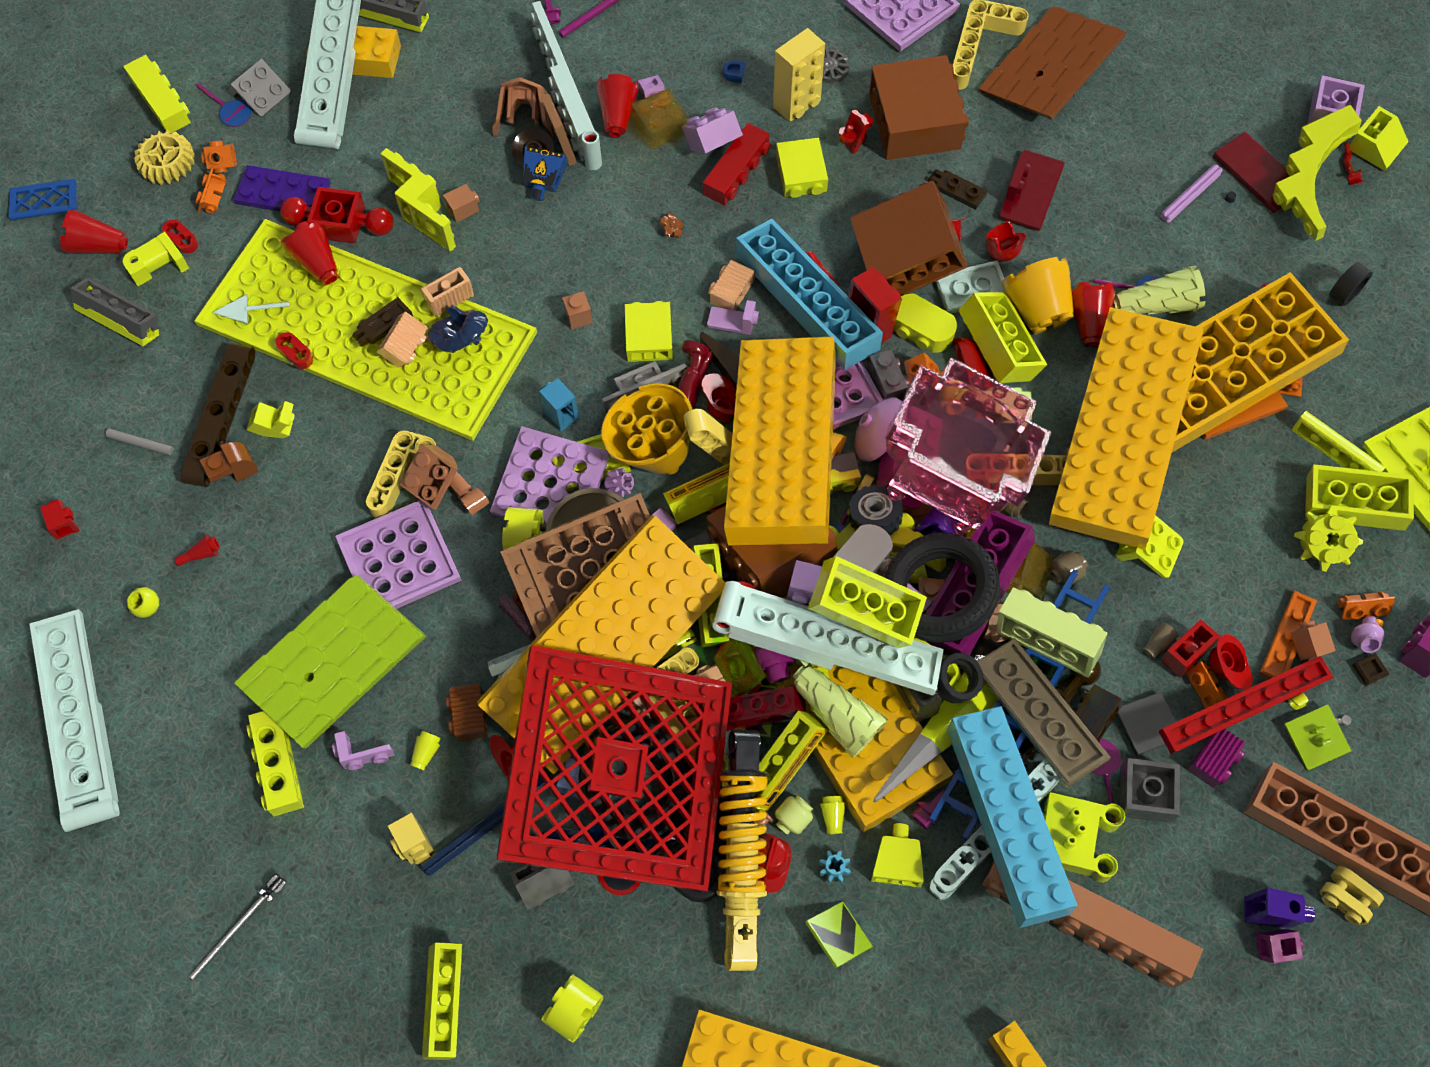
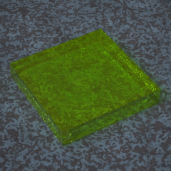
(739, 667)

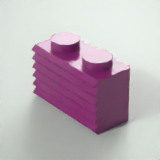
(1216, 758)

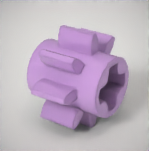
(619, 482)

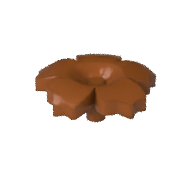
(671, 225)

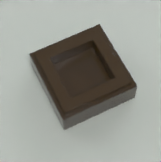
(1370, 669)

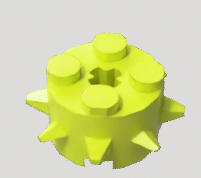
(1314, 538)

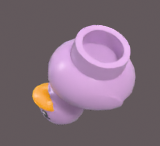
(1369, 634)

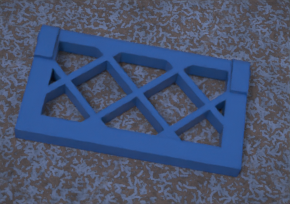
(15, 203)

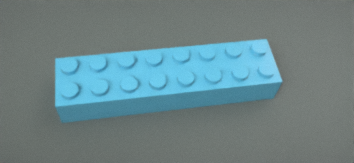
(808, 292)
(1011, 818)

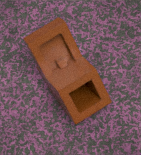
(232, 459)

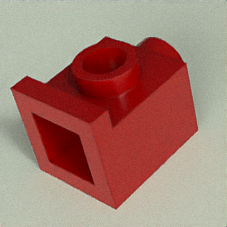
(59, 519)

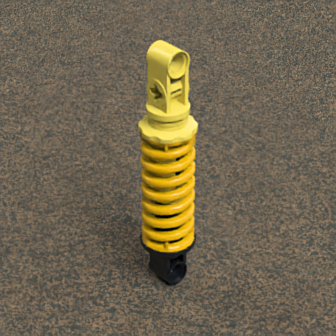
(741, 882)

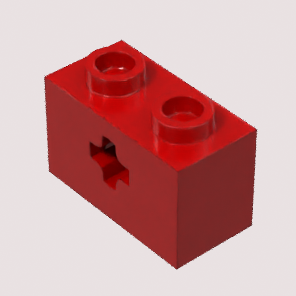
(1190, 648)

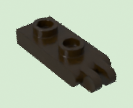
(958, 188)
(379, 323)

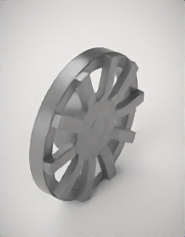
(831, 65)

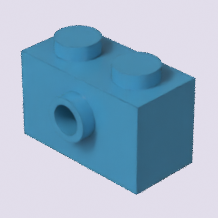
(559, 404)

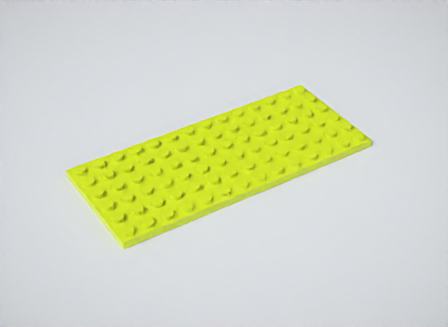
(437, 386)

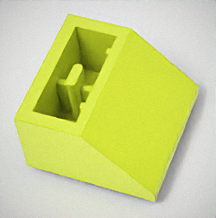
(1380, 139)

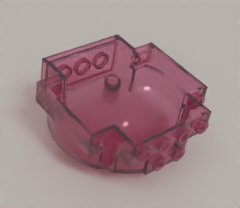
(964, 444)

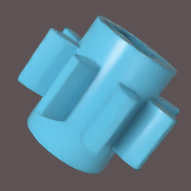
(832, 874)

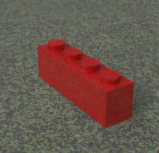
(736, 164)

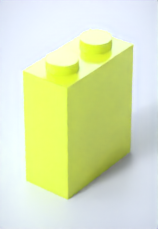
(801, 167)
(648, 331)

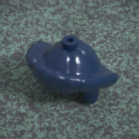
(457, 330)

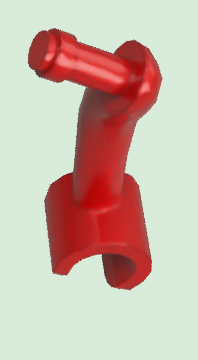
(1353, 176)

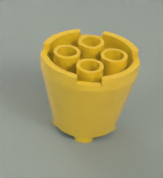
(1042, 294)

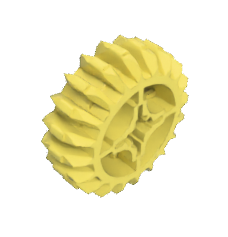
(164, 157)

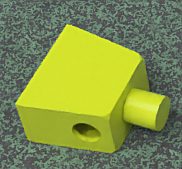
(899, 859)

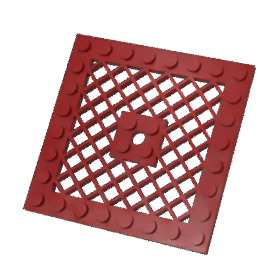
(514, 839)

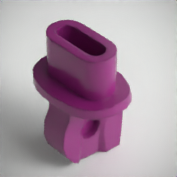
(552, 14)
(924, 811)

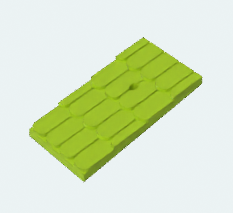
(342, 646)

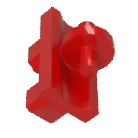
(855, 130)

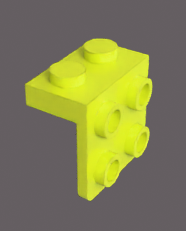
(1160, 550)

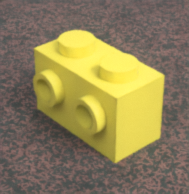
(410, 840)

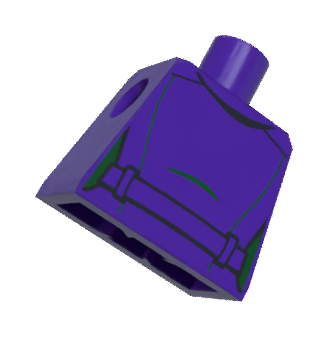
(1277, 909)

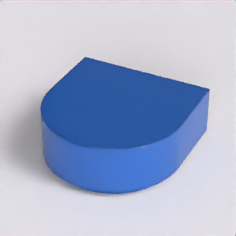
(734, 71)

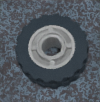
(876, 508)

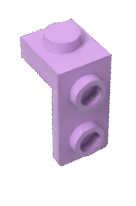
(734, 320)
(355, 761)

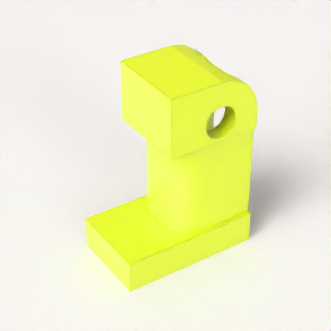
(151, 257)

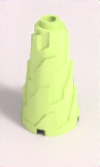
(1172, 294)
(848, 718)

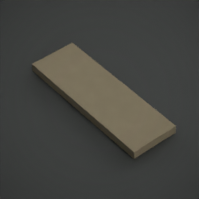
(1042, 713)

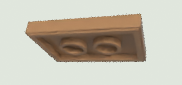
(558, 128)

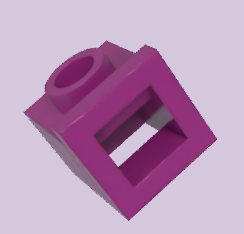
(1279, 945)

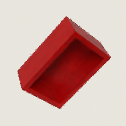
(876, 299)

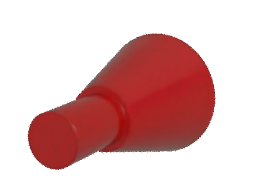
(203, 549)

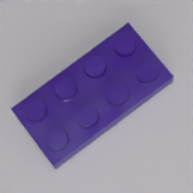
(270, 187)

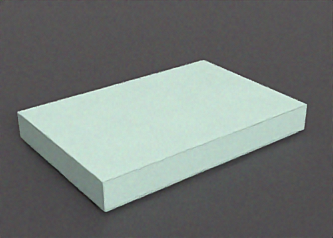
(975, 279)

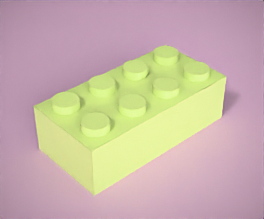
(1051, 631)

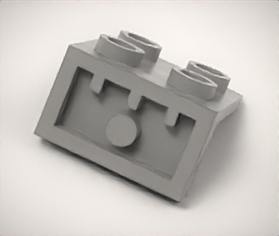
(259, 88)

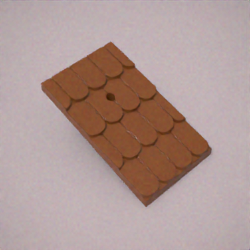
(1052, 62)

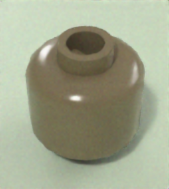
(1065, 563)

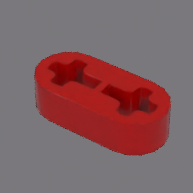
(183, 233)
(297, 347)

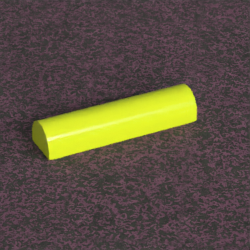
(1334, 444)

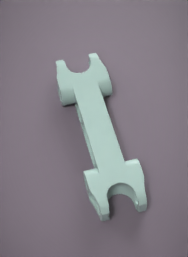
(968, 853)

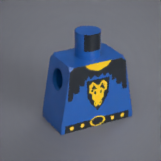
(543, 171)

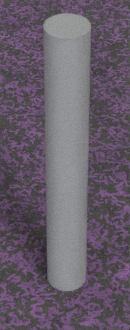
(138, 441)

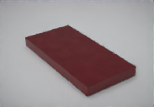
(1252, 168)

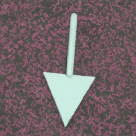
(239, 309)

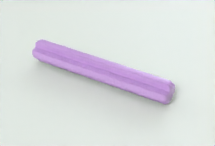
(1191, 193)

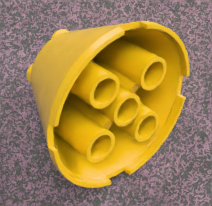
(648, 429)

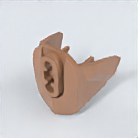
(519, 92)

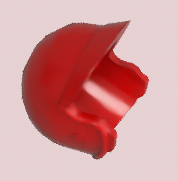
(1003, 242)

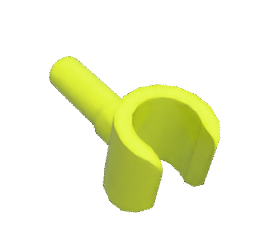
(1298, 701)

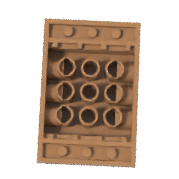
(562, 560)

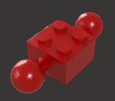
(339, 214)

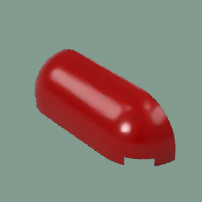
(971, 355)

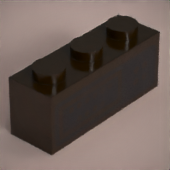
(1098, 710)

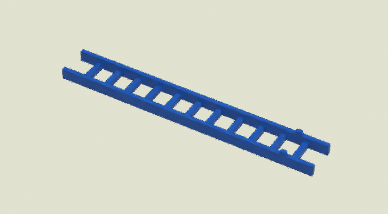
(958, 777)

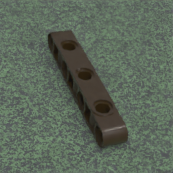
(223, 398)

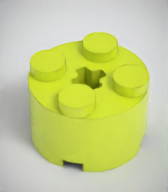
(522, 525)
(572, 1008)

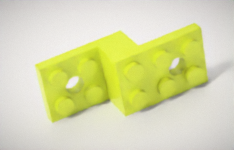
(418, 199)

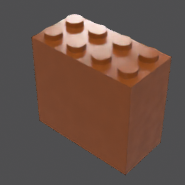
(917, 107)
(910, 239)
(766, 566)

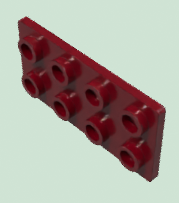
(1031, 190)

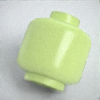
(793, 815)

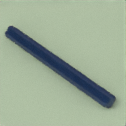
(468, 837)

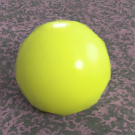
(143, 602)

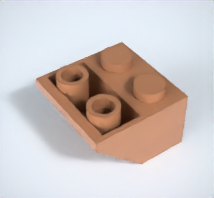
(430, 474)

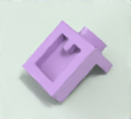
(651, 85)

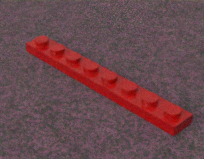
(1245, 704)

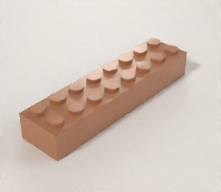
(1343, 834)
(1121, 934)

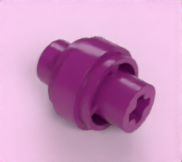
(774, 664)

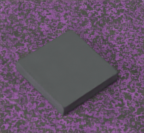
(1143, 720)

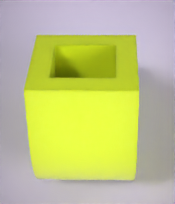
(271, 421)

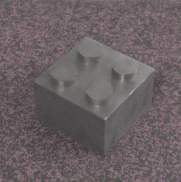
(1150, 790)

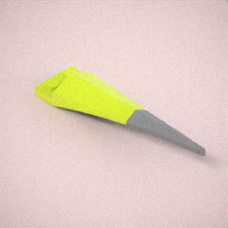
(934, 736)

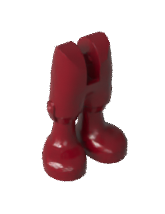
(692, 377)

